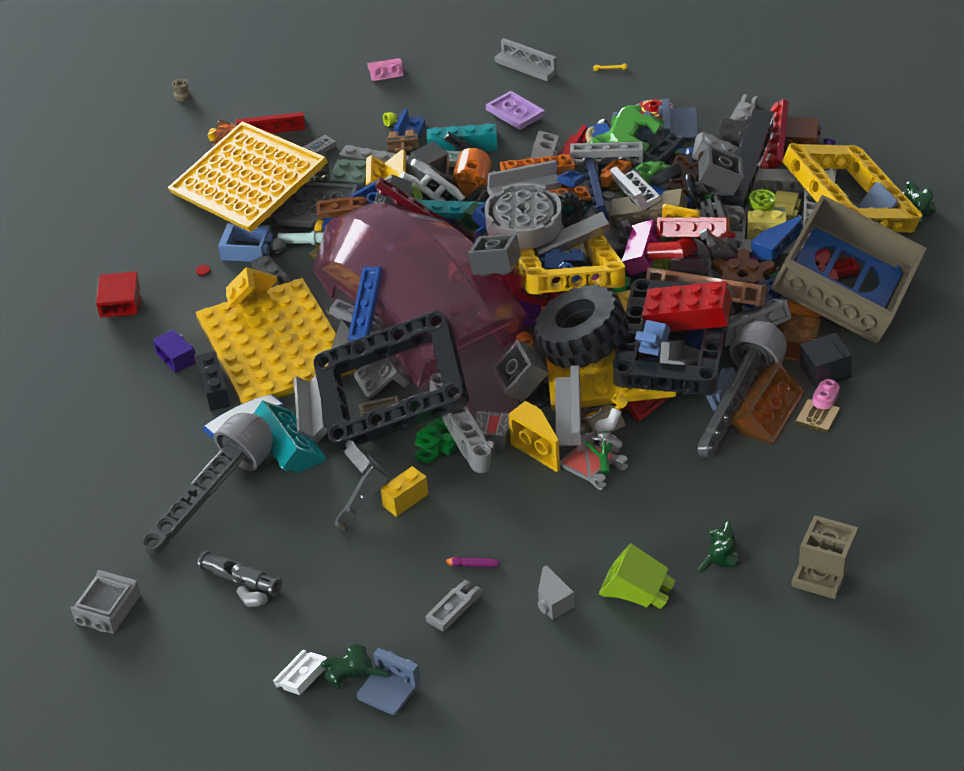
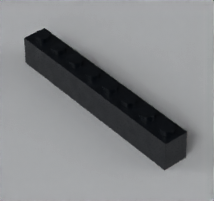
(751, 150)

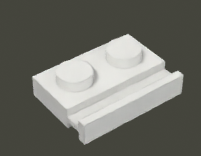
(300, 672)

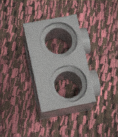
(545, 145)

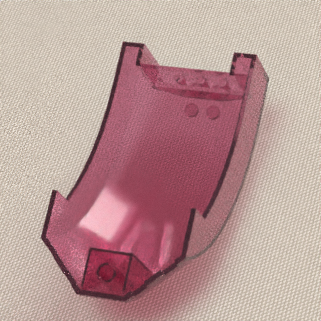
(422, 272)

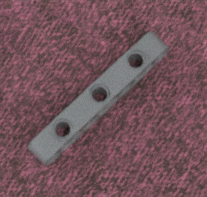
(466, 433)

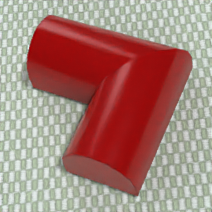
(672, 250)

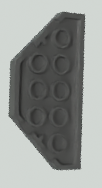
(301, 208)

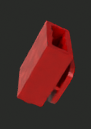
(118, 294)

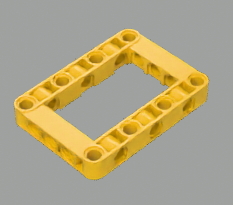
(808, 166)
(601, 256)

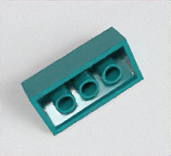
(478, 136)
(289, 447)

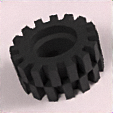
(577, 211)

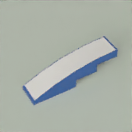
(248, 407)

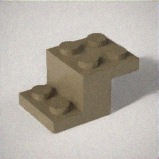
(824, 557)

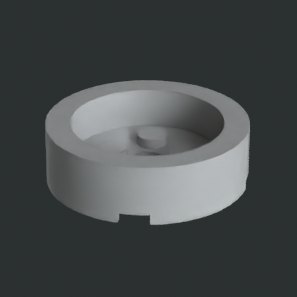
(535, 226)

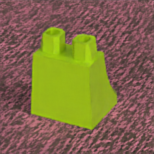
(637, 579)

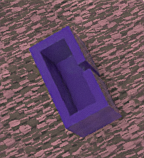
(174, 351)

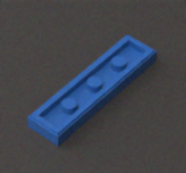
(365, 302)

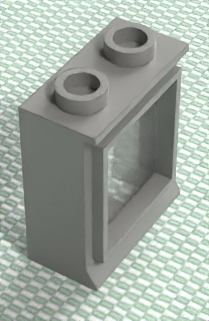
(106, 602)

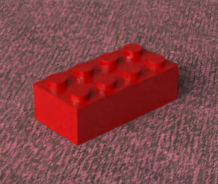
(689, 306)

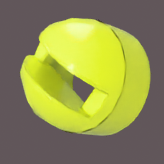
(389, 119)

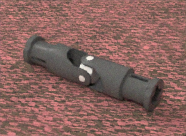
(249, 576)

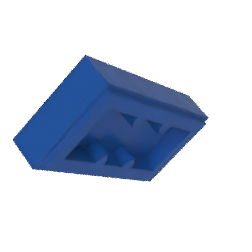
(571, 178)

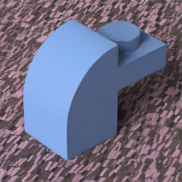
(652, 337)

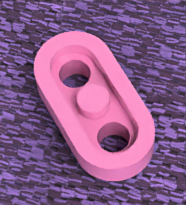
(826, 394)

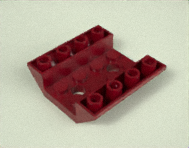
(515, 282)

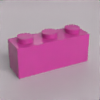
(636, 250)

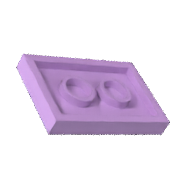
(515, 110)

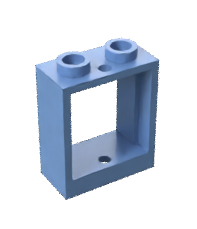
(233, 233)

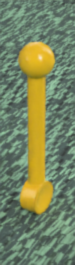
(597, 67)

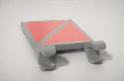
(588, 466)

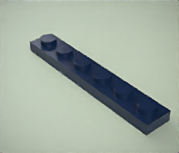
(595, 188)

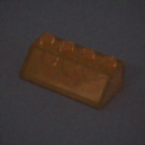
(767, 404)

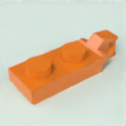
(606, 176)

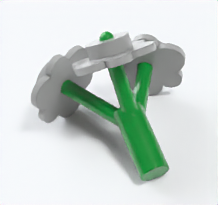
(608, 443)

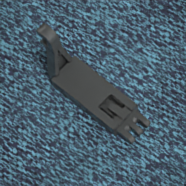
(719, 247)
(369, 484)

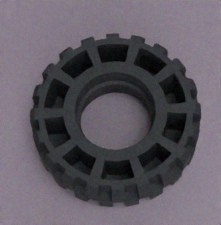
(581, 326)

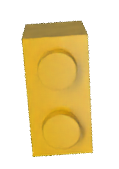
(404, 491)

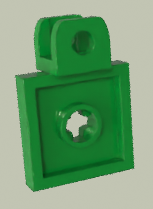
(433, 440)

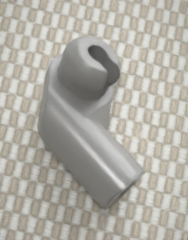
(251, 599)

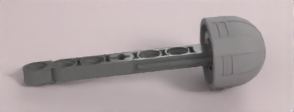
(753, 349)
(242, 442)

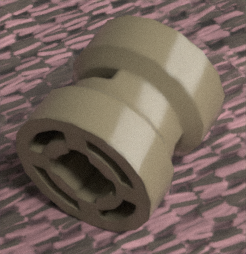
(181, 90)

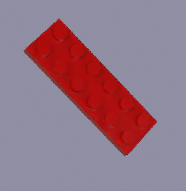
(775, 149)

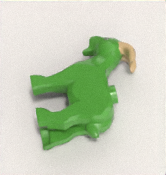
(626, 126)

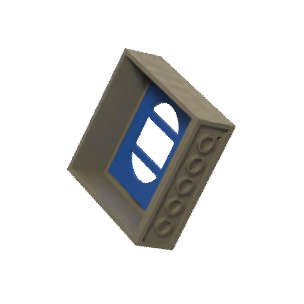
(863, 240)

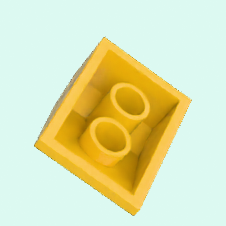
(534, 435)

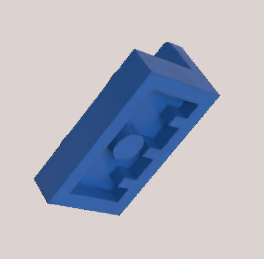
(409, 123)

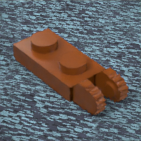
(338, 206)

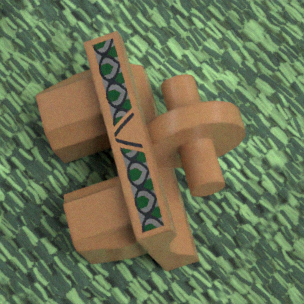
(406, 143)

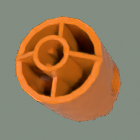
(472, 170)

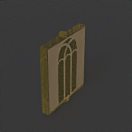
(817, 418)

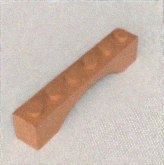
(741, 291)

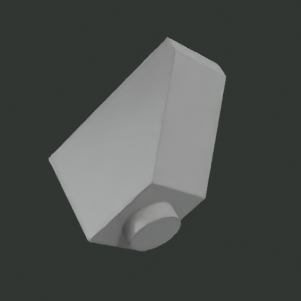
(554, 595)

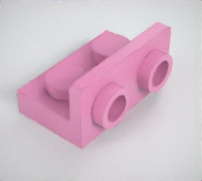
(385, 69)

